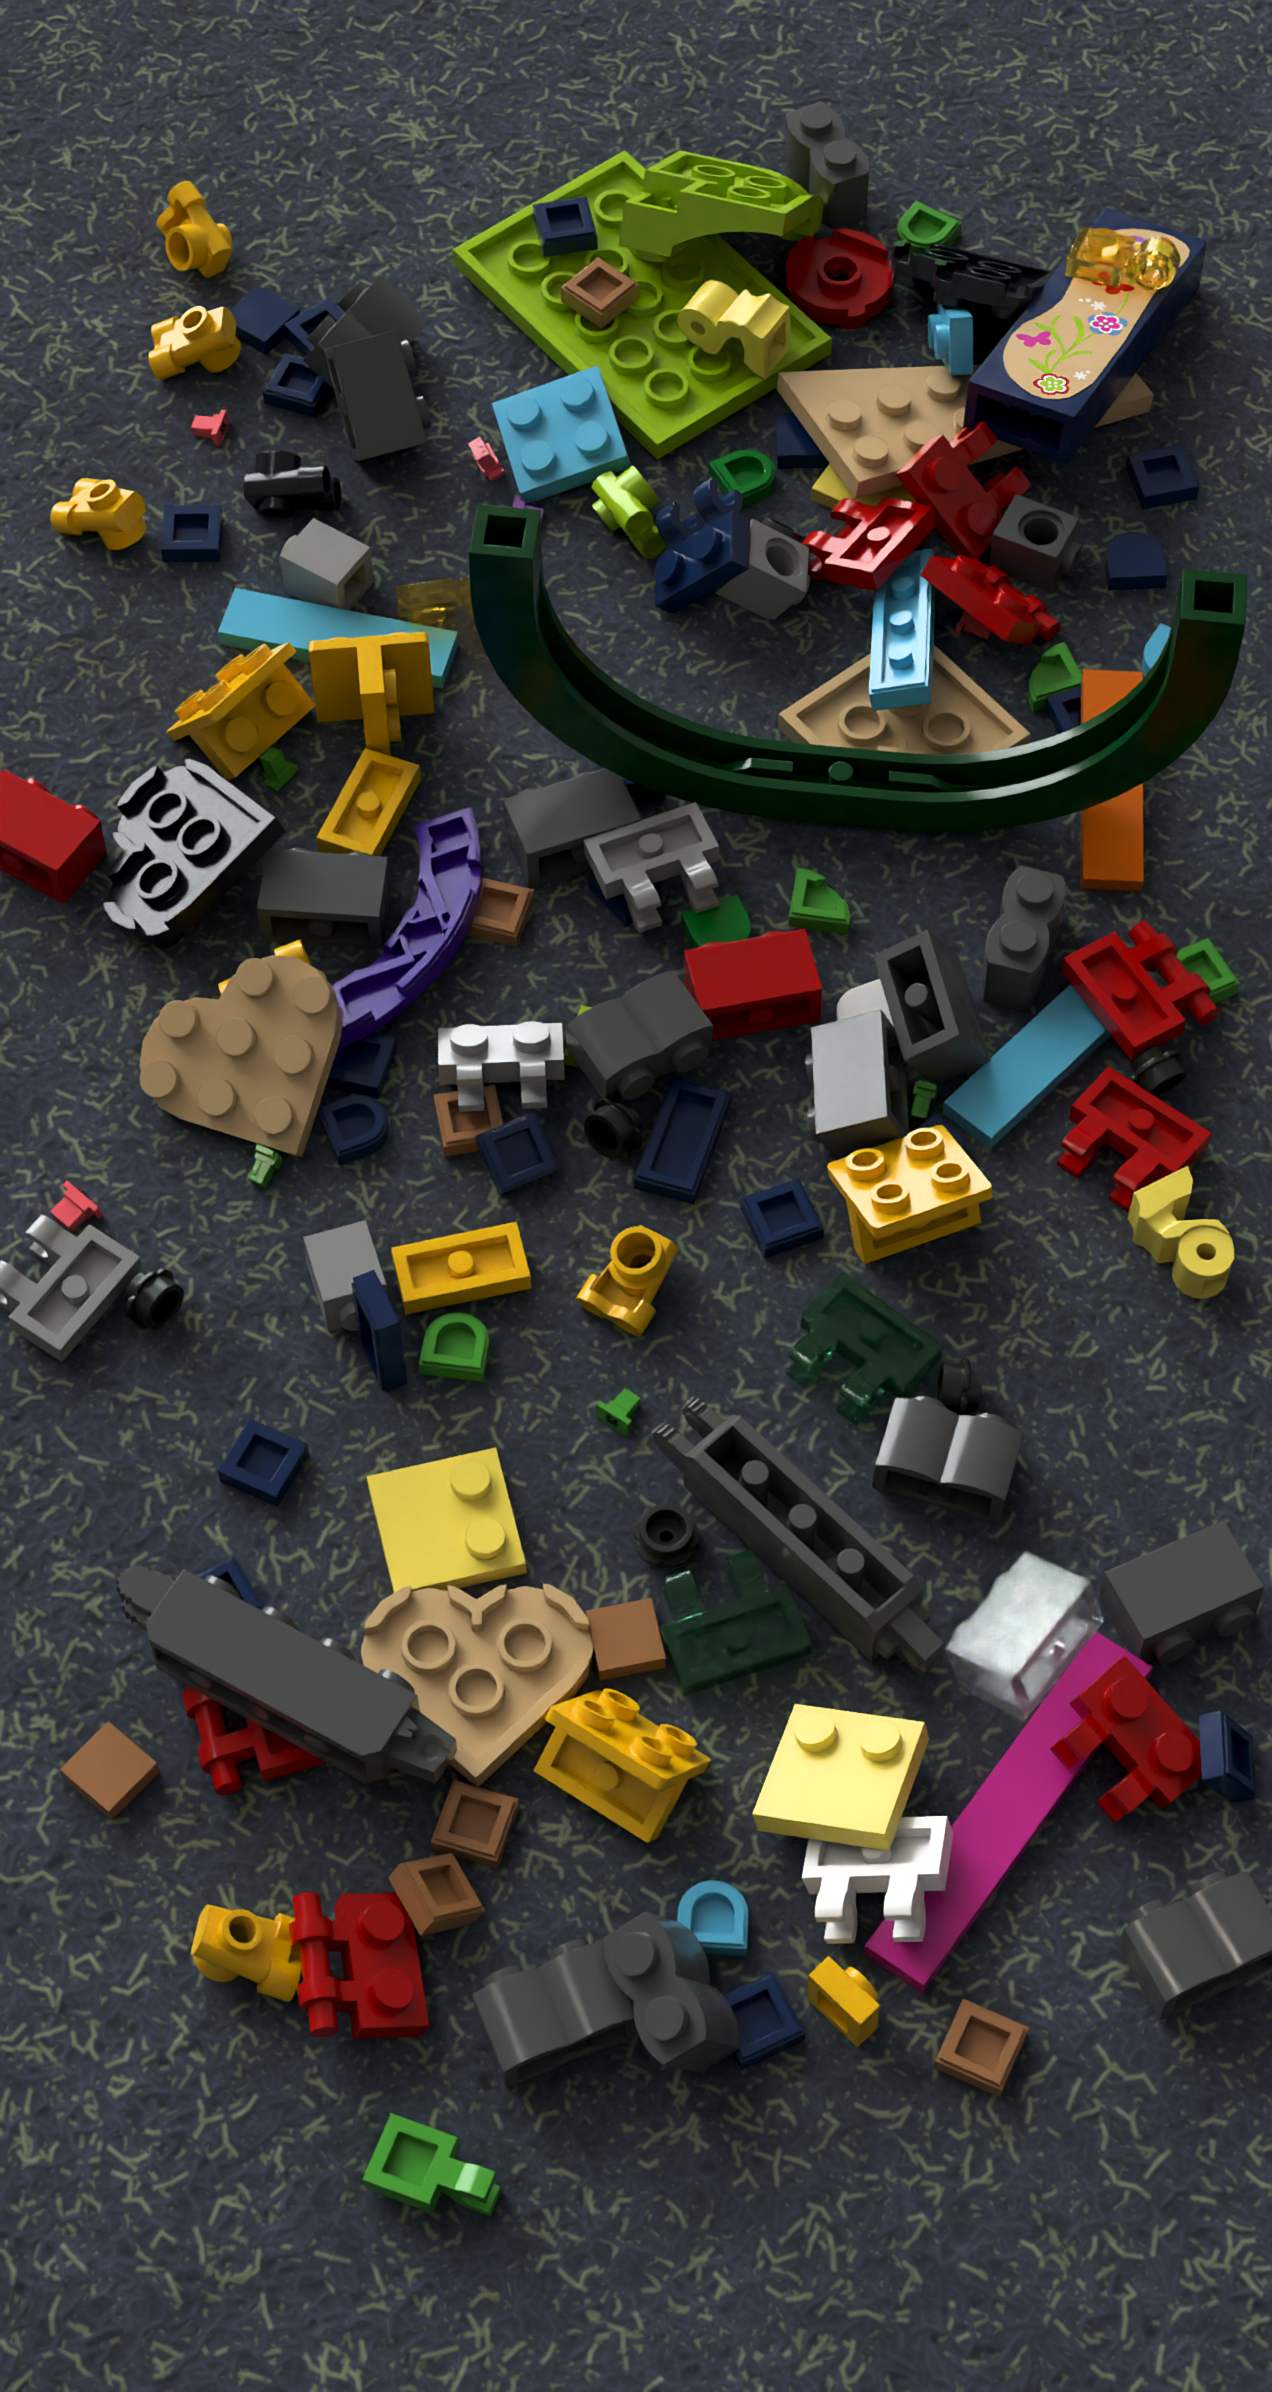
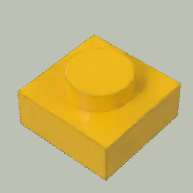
(844, 1999)

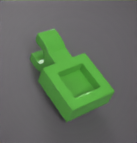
(421, 2164)

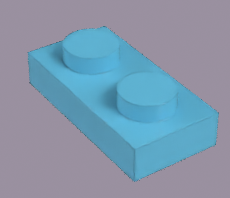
(952, 338)

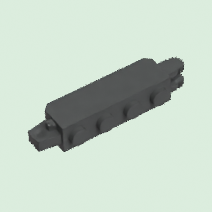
(803, 1536)
(283, 1677)

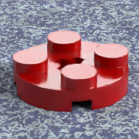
(833, 301)

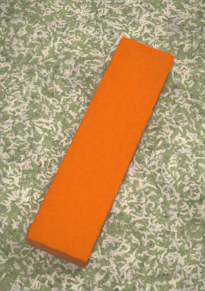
(1113, 829)

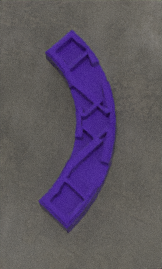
(428, 932)

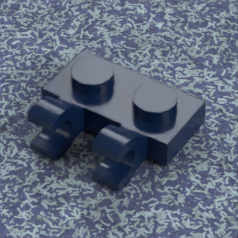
(700, 555)

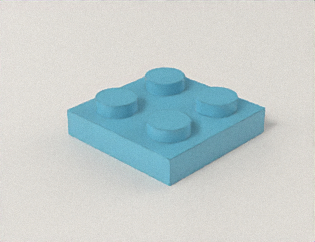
(561, 435)

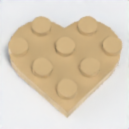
(251, 1057)
(483, 1663)

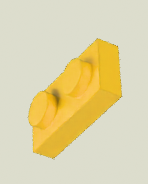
(369, 805)
(461, 1268)

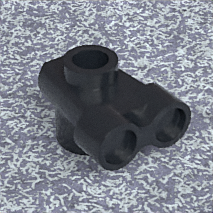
(284, 485)

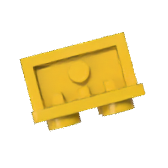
(372, 682)
(245, 710)
(909, 1192)
(619, 1760)

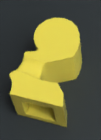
(758, 321)
(1198, 1248)

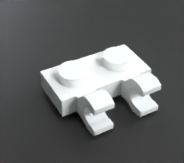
(913, 1865)

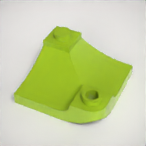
(708, 195)

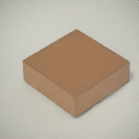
(599, 292)
(501, 912)
(460, 1128)
(626, 1639)
(109, 1770)
(475, 1824)
(436, 1894)
(981, 2047)

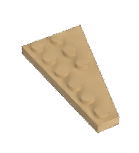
(881, 417)

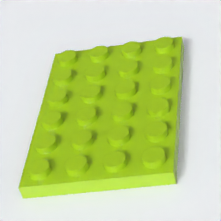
(653, 374)

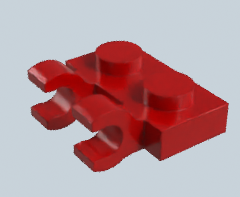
(962, 507)
(870, 543)
(1137, 1126)
(1139, 1732)

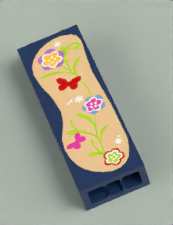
(1078, 349)

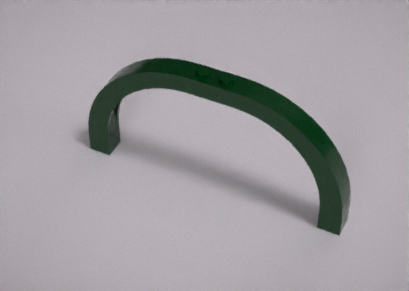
(842, 783)

